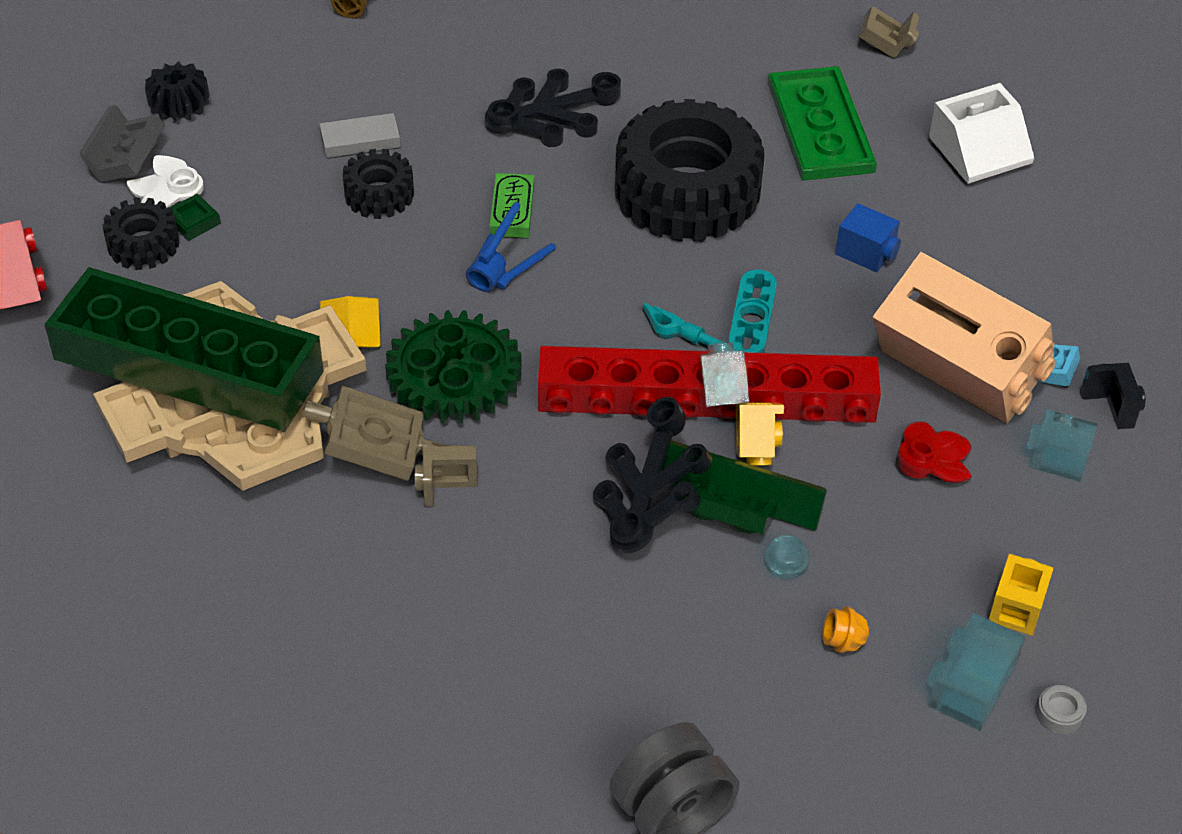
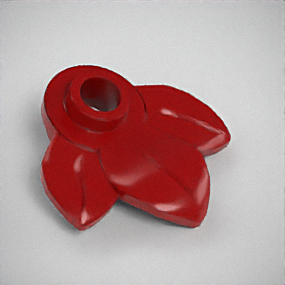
(933, 453)

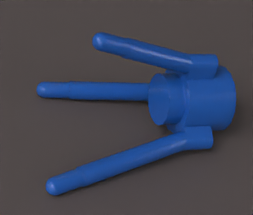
(489, 265)

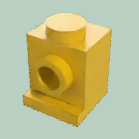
(758, 431)
(1021, 594)

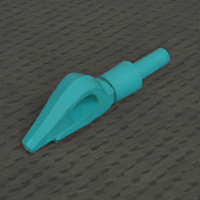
(676, 326)

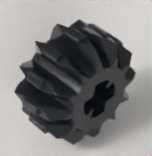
(177, 91)

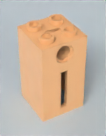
(966, 338)

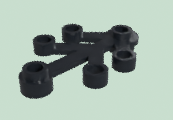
(509, 115)
(634, 527)

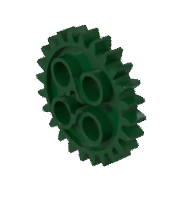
(453, 366)

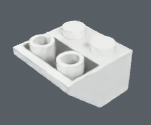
(981, 133)

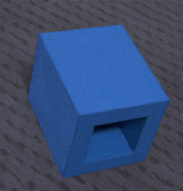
(868, 238)

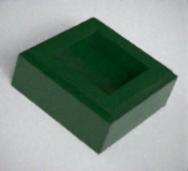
(195, 217)

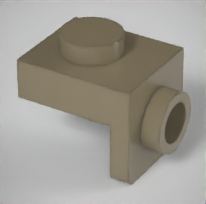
(887, 33)
(445, 468)

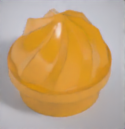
(845, 630)

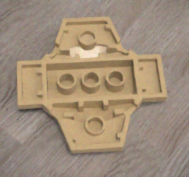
(236, 447)

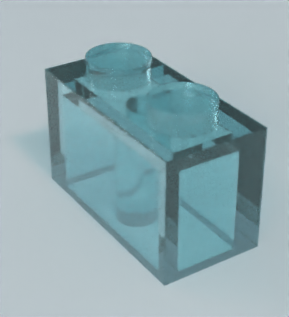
(975, 671)

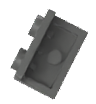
(120, 146)

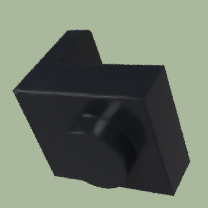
(1119, 388)

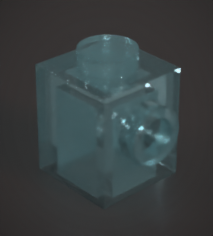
(1061, 445)

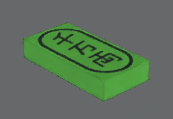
(507, 191)

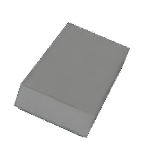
(359, 135)

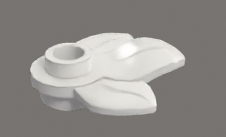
(169, 183)

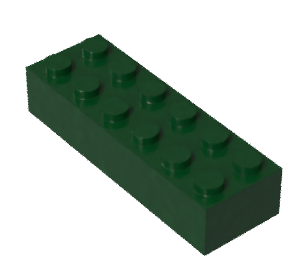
(186, 348)

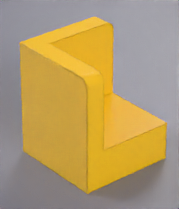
(359, 318)

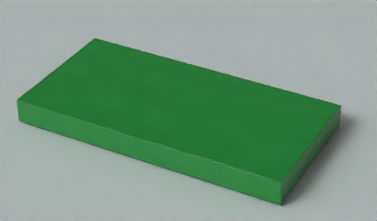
(821, 123)

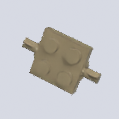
(371, 432)

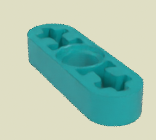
(746, 304)

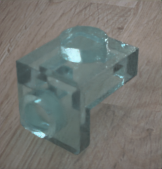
(724, 375)

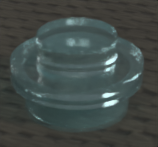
(786, 557)

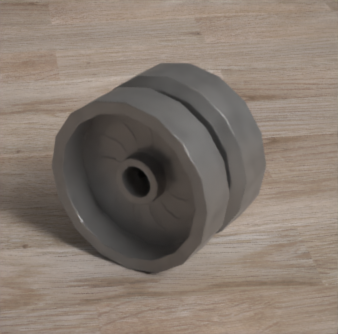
(674, 782)

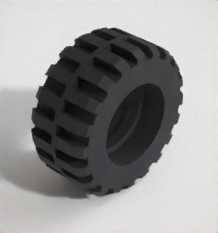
(683, 201)

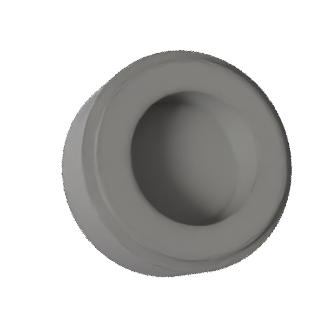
(1061, 709)

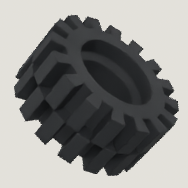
(378, 198)
(143, 248)

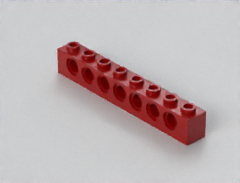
(635, 378)

